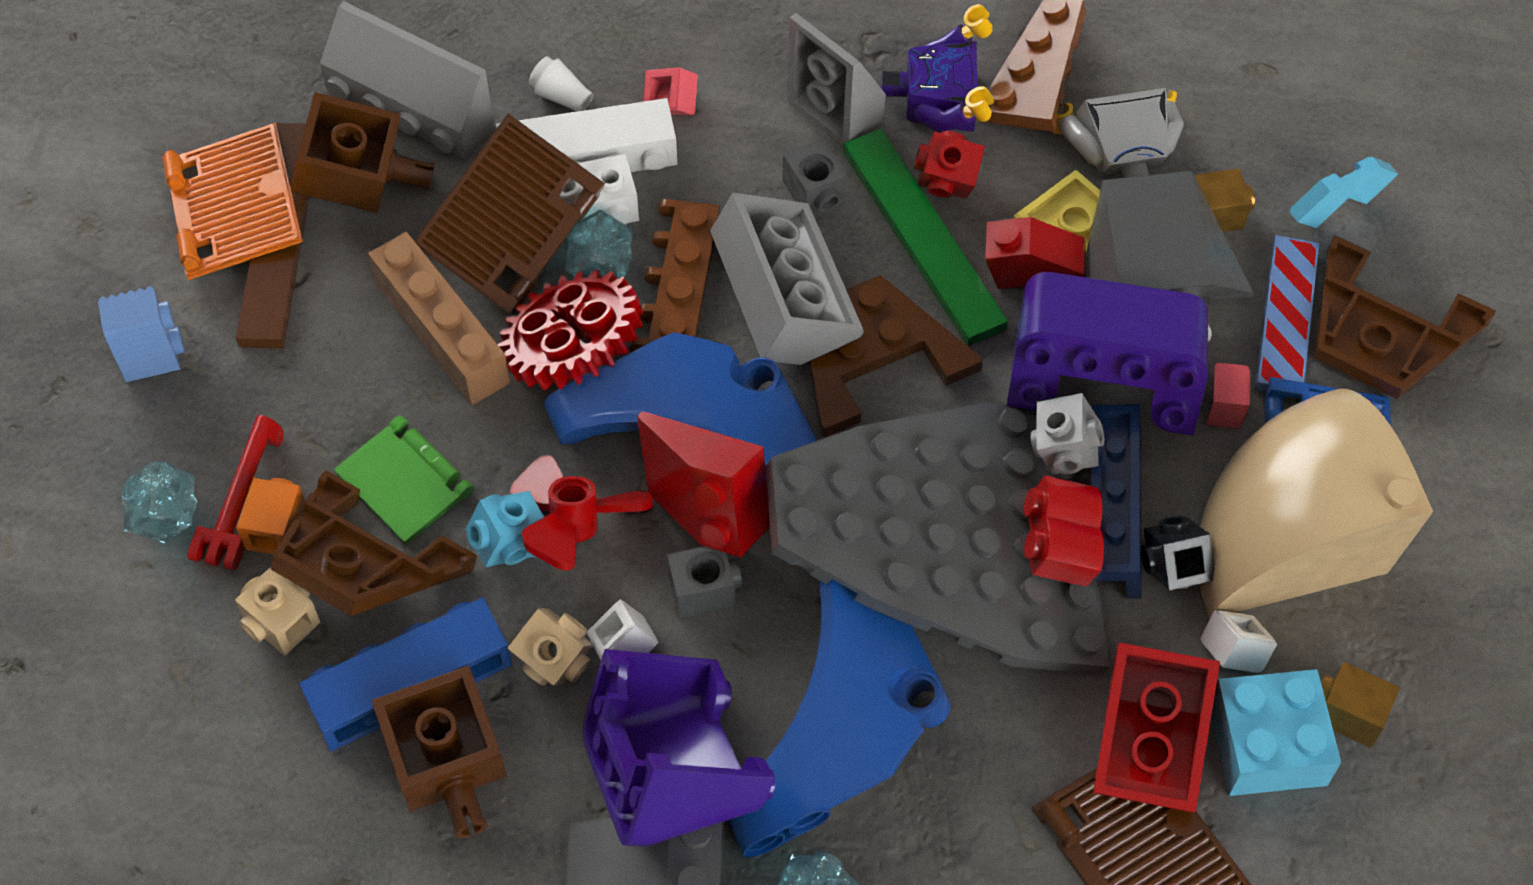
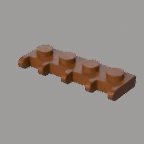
(684, 270)

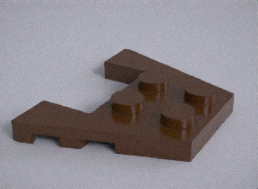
(892, 331)
(1379, 340)
(352, 565)

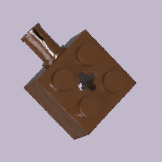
(351, 155)
(445, 767)

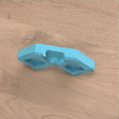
(1331, 192)

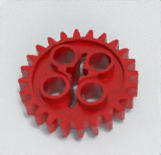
(591, 308)

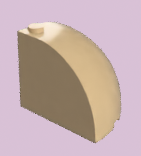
(1311, 504)

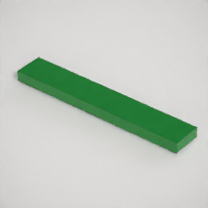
(925, 237)

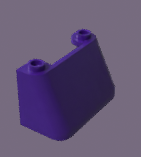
(663, 750)

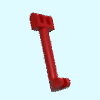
(222, 537)

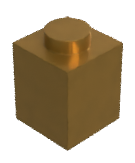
(1228, 197)
(1358, 703)

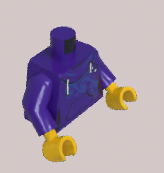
(943, 78)

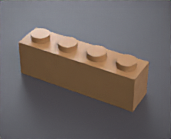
(439, 318)

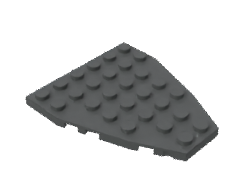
(935, 532)

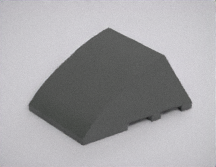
(1162, 237)

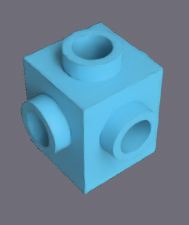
(498, 527)

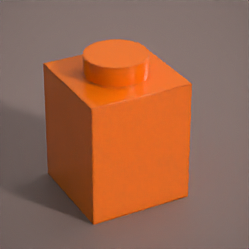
(269, 513)

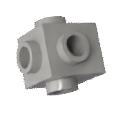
(1067, 434)

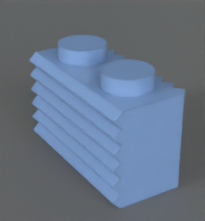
(141, 333)

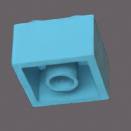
(1274, 732)

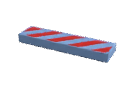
(1287, 311)

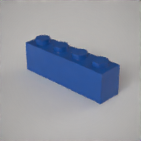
(343, 693)

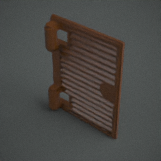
(508, 213)
(1135, 841)

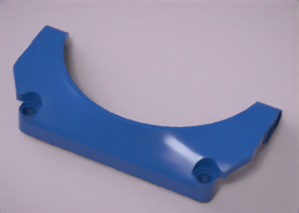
(867, 665)

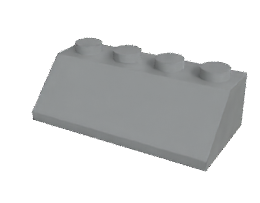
(401, 73)
(784, 278)

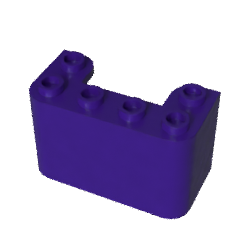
(1112, 337)

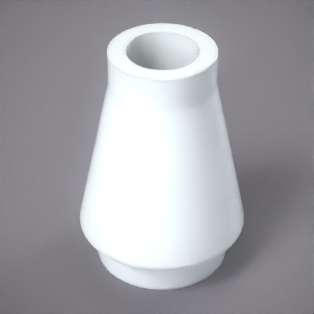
(560, 85)

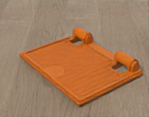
(234, 203)

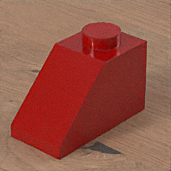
(1029, 246)

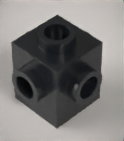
(1178, 553)

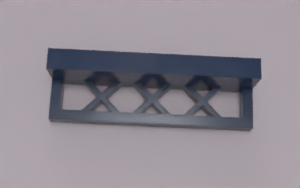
(1121, 492)

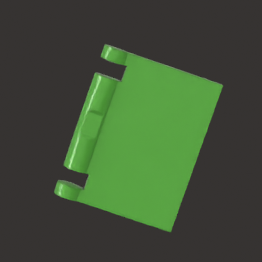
(404, 480)

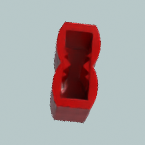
(1064, 531)

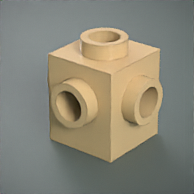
(276, 611)
(536, 643)

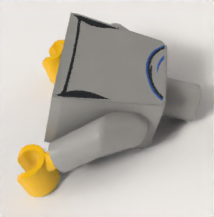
(1124, 131)

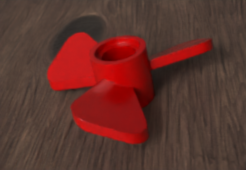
(571, 511)

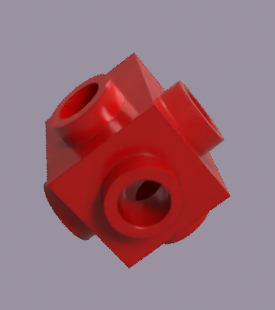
(948, 164)

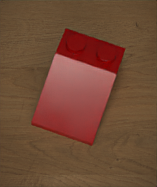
(706, 482)
(1156, 727)

